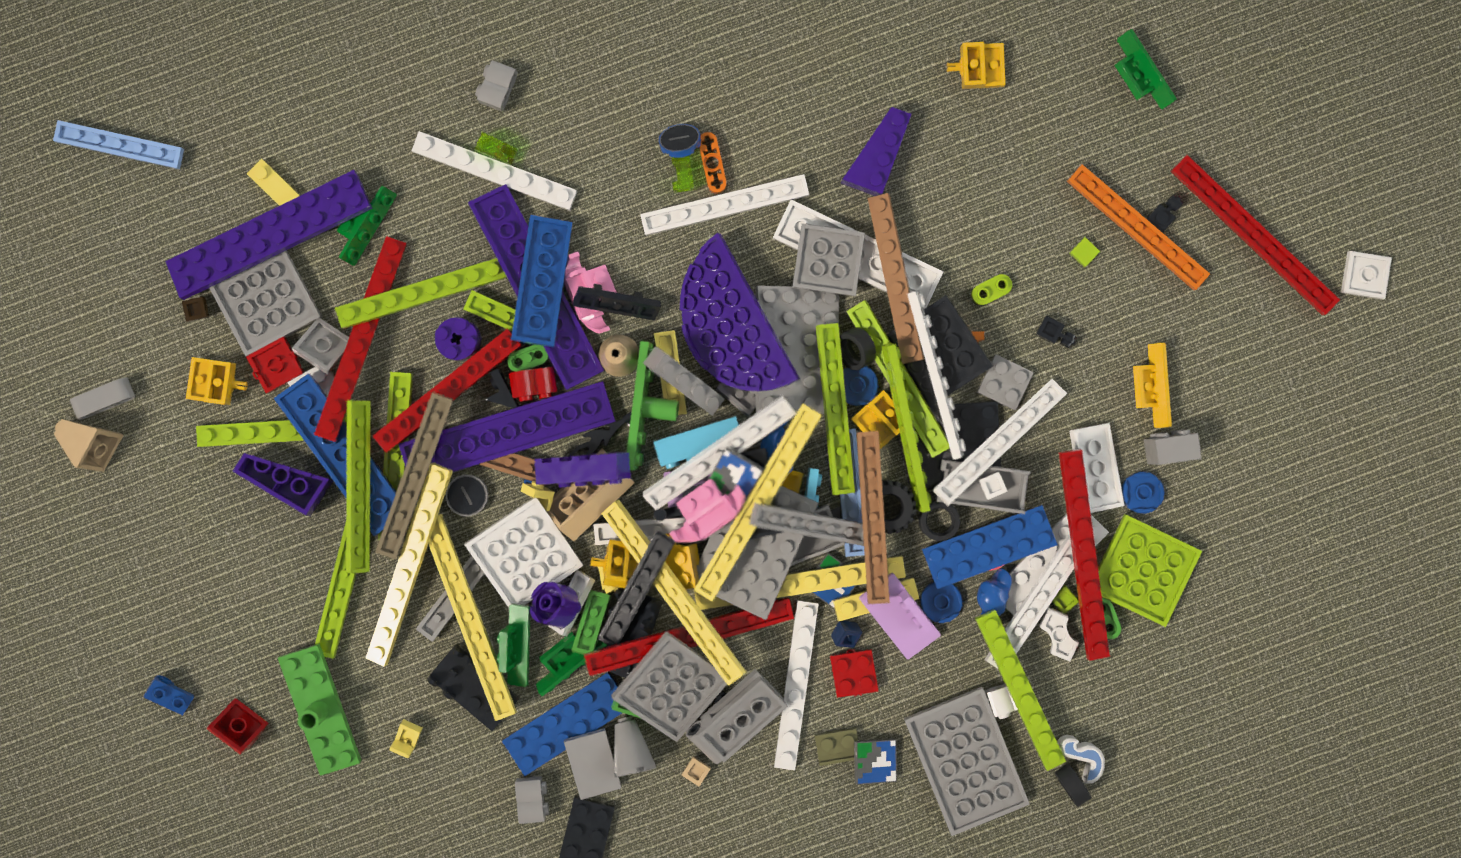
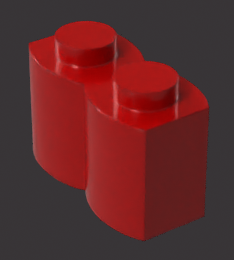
(532, 383)

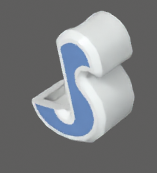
(1085, 752)

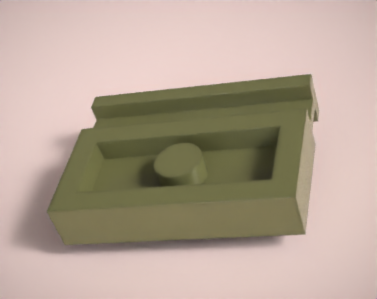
(836, 746)

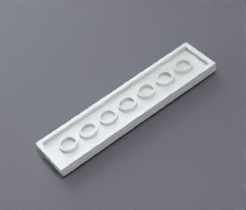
(919, 274)

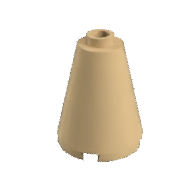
(625, 362)

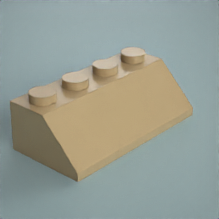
(580, 506)

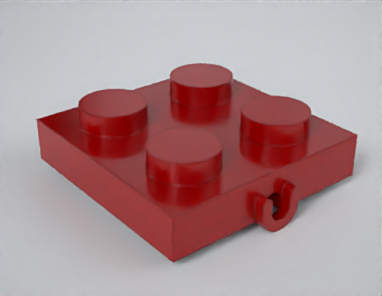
(275, 365)
(854, 673)

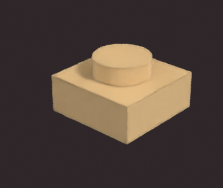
(696, 771)

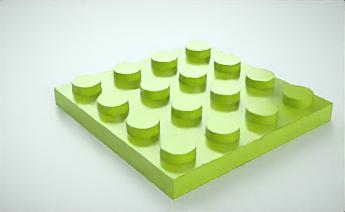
(1146, 570)

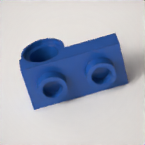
(167, 695)

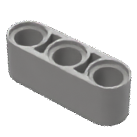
(102, 398)

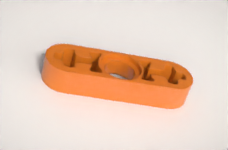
(710, 179)

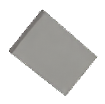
(592, 763)

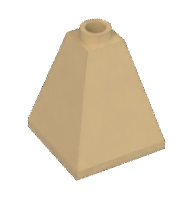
(87, 445)

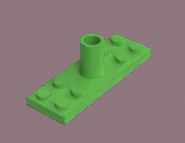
(646, 407)
(319, 709)

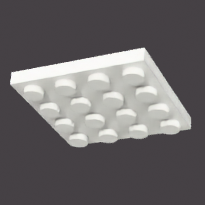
(523, 553)

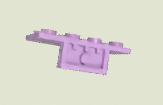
(903, 619)

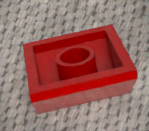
(238, 726)

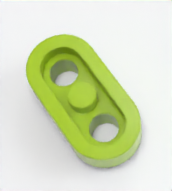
(992, 289)

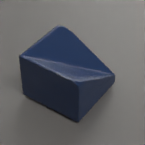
(846, 634)

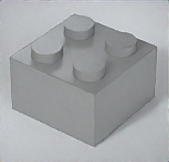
(1172, 448)

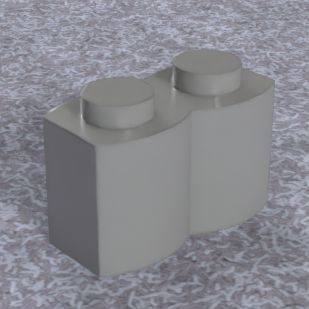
(496, 86)
(530, 799)

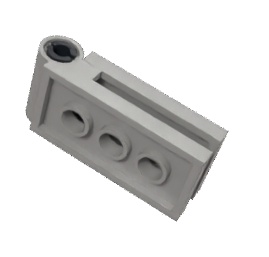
(736, 718)

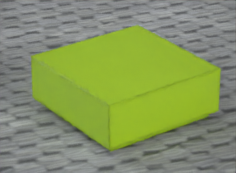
(1084, 252)
(1065, 599)

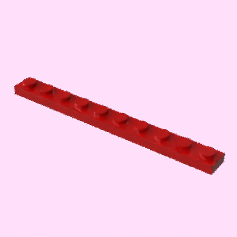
(1255, 235)
(358, 344)
(1084, 554)
(725, 625)

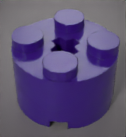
(447, 333)
(554, 604)

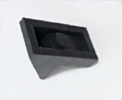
(503, 397)

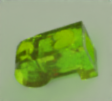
(495, 149)
(684, 175)

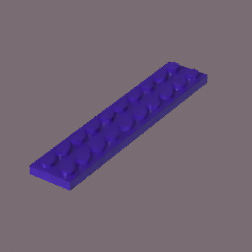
(268, 235)
(507, 236)
(520, 428)

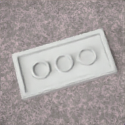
(1100, 466)

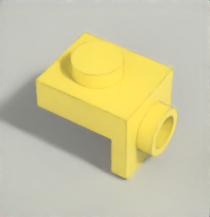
(543, 494)
(406, 739)

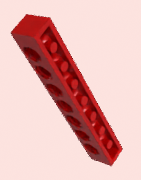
(452, 387)

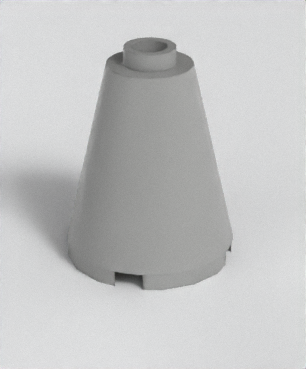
(630, 749)

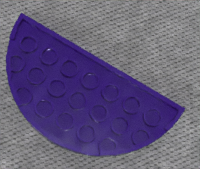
(728, 325)

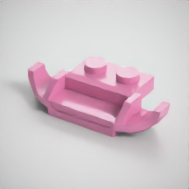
(578, 276)
(707, 511)

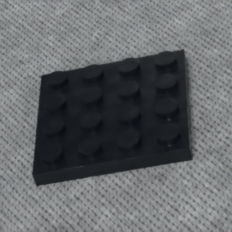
(956, 345)
(976, 424)

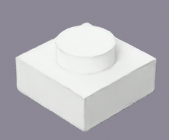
(992, 485)

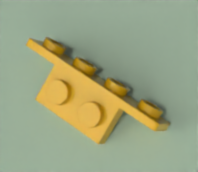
(1153, 385)

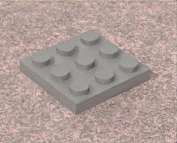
(828, 260)

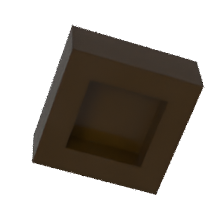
(195, 309)

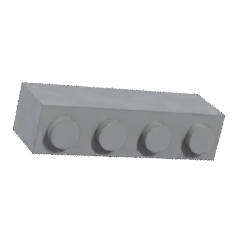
(683, 380)

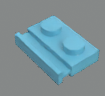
(813, 480)

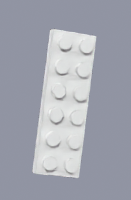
(1030, 568)

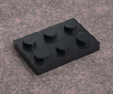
(587, 829)

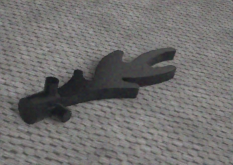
(598, 435)

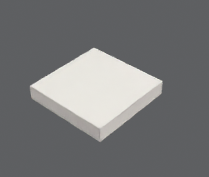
(1366, 275)

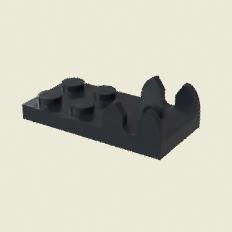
(640, 626)
(461, 682)

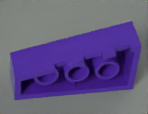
(874, 163)
(583, 469)
(292, 486)

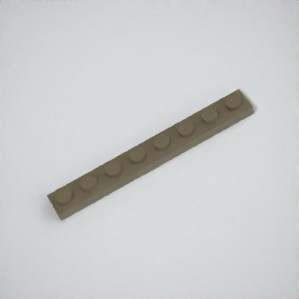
(414, 475)

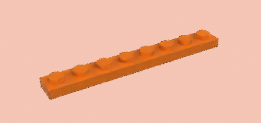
(1138, 227)

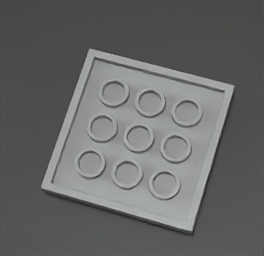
(265, 302)
(670, 687)

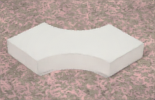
(1055, 625)

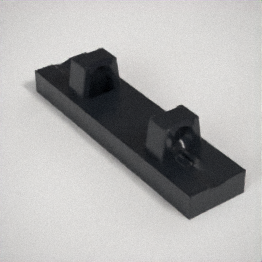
(616, 303)

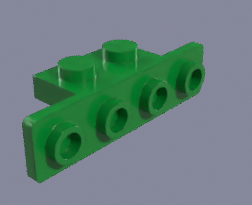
(1141, 72)
(362, 227)
(514, 646)
(561, 663)

